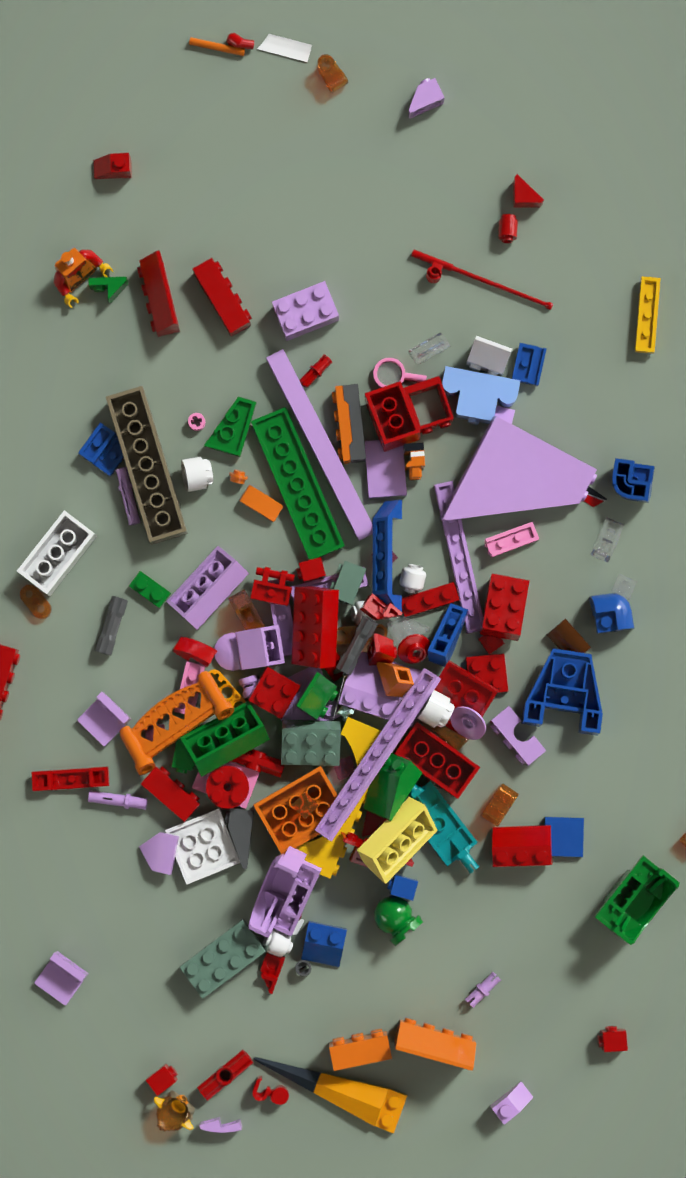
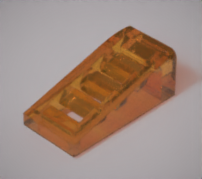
(451, 737)

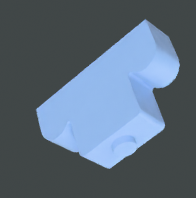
(479, 393)

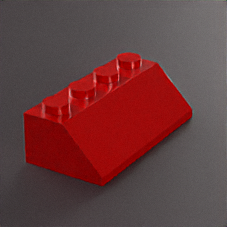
(159, 295)

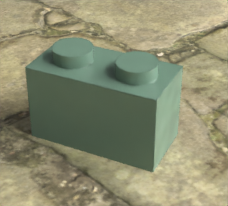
(348, 581)

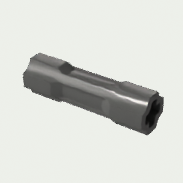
(107, 638)
(350, 658)

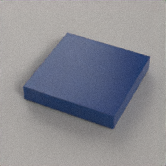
(566, 836)

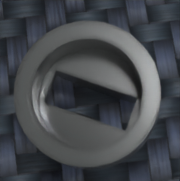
(302, 964)

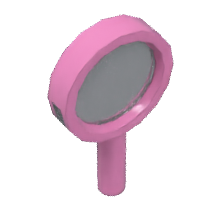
(391, 371)

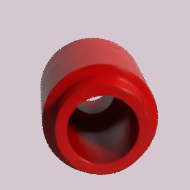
(508, 228)

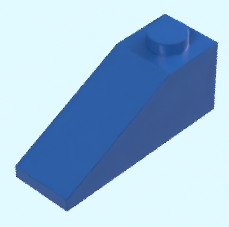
(447, 635)

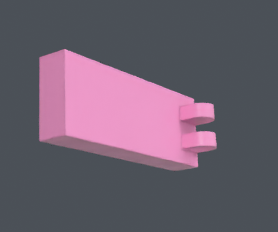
(511, 539)
(190, 677)

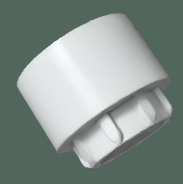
(196, 473)
(436, 710)

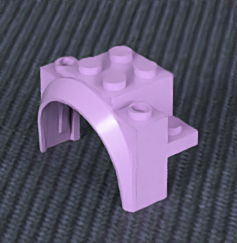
(284, 893)

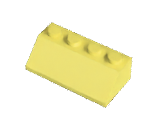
(397, 840)

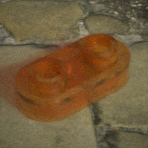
(35, 601)

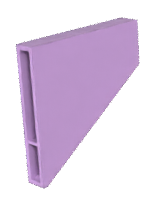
(517, 474)

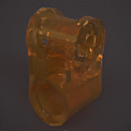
(333, 75)

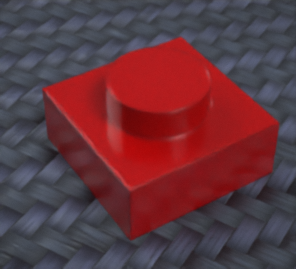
(491, 643)

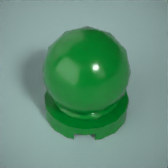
(395, 917)

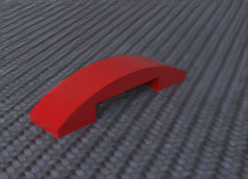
(70, 778)

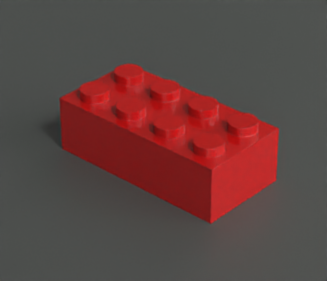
(315, 627)
(437, 760)

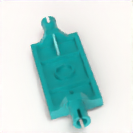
(452, 838)

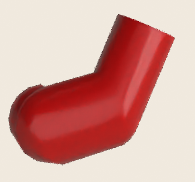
(238, 42)

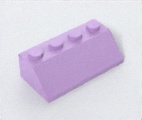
(207, 587)

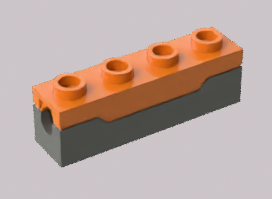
(350, 424)

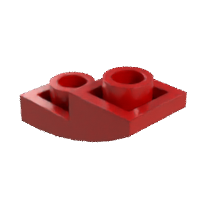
(191, 648)

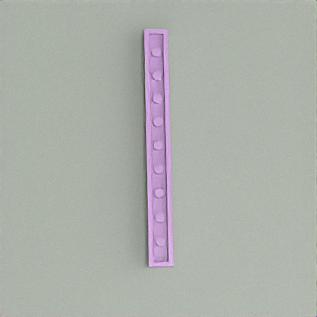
(377, 754)

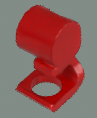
(278, 1095)

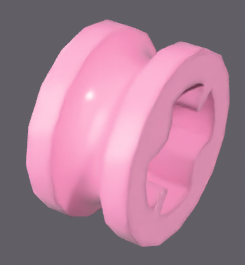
(199, 416)

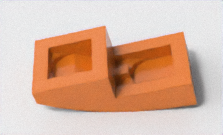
(261, 503)

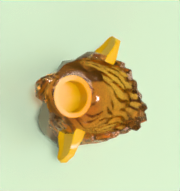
(174, 1112)

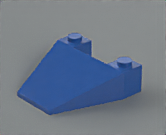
(568, 686)

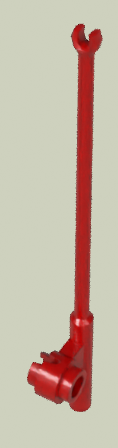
(435, 271)

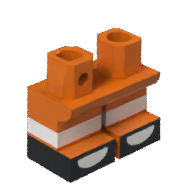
(417, 460)

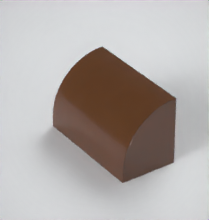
(567, 638)

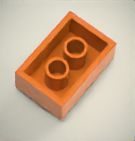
(359, 1049)

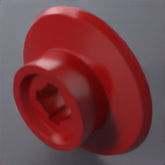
(409, 645)

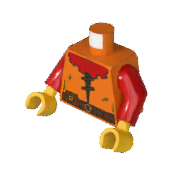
(74, 269)

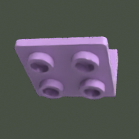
(104, 719)
(61, 978)

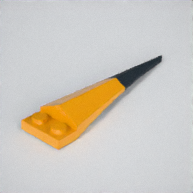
(369, 1102)

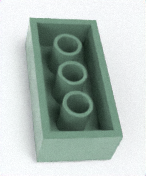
(222, 958)

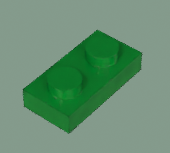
(150, 589)

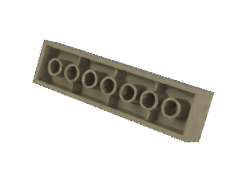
(146, 465)

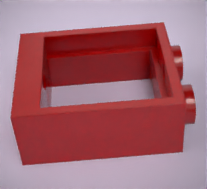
(426, 386)

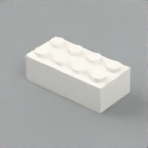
(57, 553)

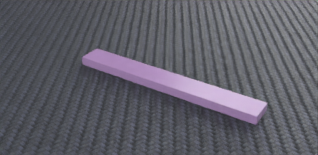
(460, 560)

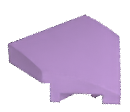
(160, 852)

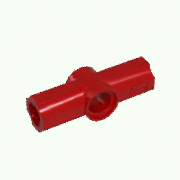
(261, 762)
(215, 1083)

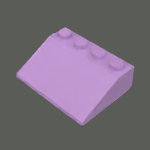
(365, 690)

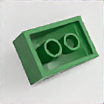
(317, 696)
(391, 786)

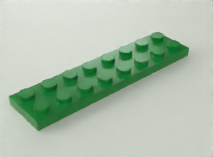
(297, 484)

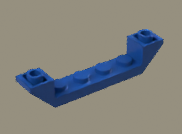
(383, 552)

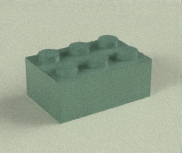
(310, 742)

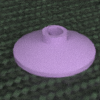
(468, 723)

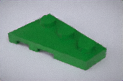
(233, 429)

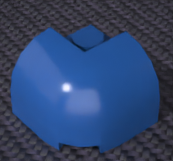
(633, 480)
(611, 613)

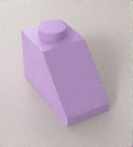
(427, 96)
(511, 1102)

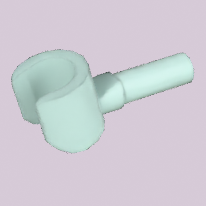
(345, 712)

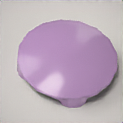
(227, 652)

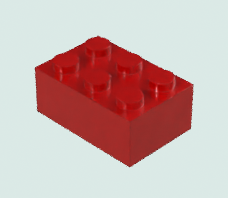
(392, 416)
(504, 607)

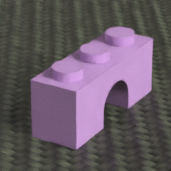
(526, 751)

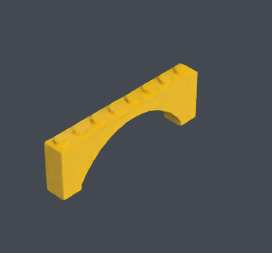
(321, 850)

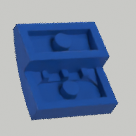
(103, 449)

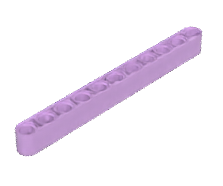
(320, 444)

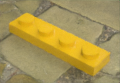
(647, 315)

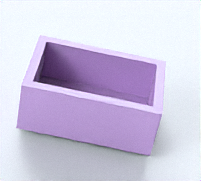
(305, 311)

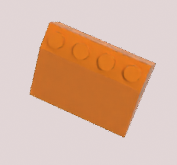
(284, 822)
(435, 1044)

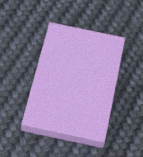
(385, 471)

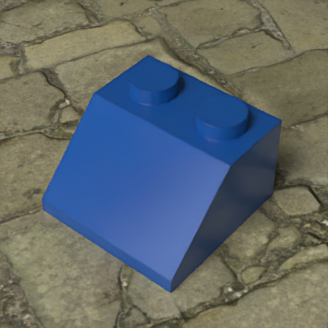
(324, 943)

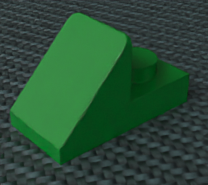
(114, 285)

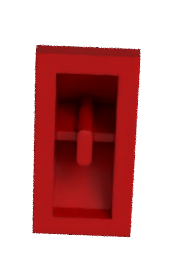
(524, 195)

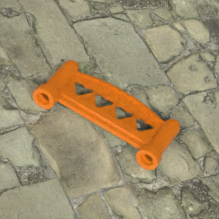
(211, 703)

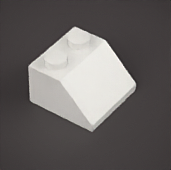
(488, 357)

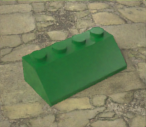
(225, 739)

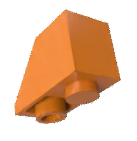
(395, 679)

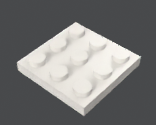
(204, 846)

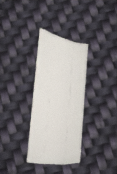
(286, 47)

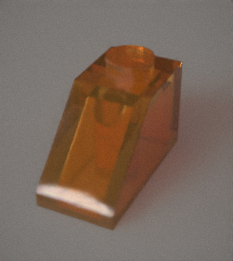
(246, 611)

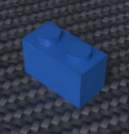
(402, 887)

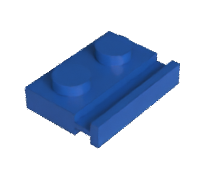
(529, 364)

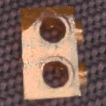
(499, 804)

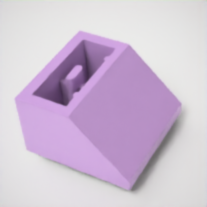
(259, 647)

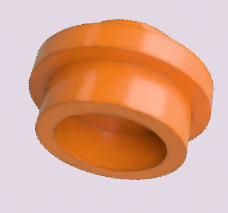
(238, 476)

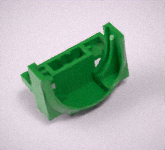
(636, 899)

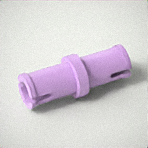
(483, 989)

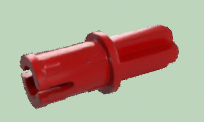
(315, 371)

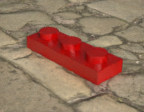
(429, 599)

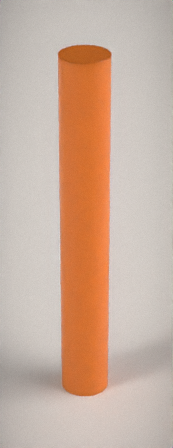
(216, 46)

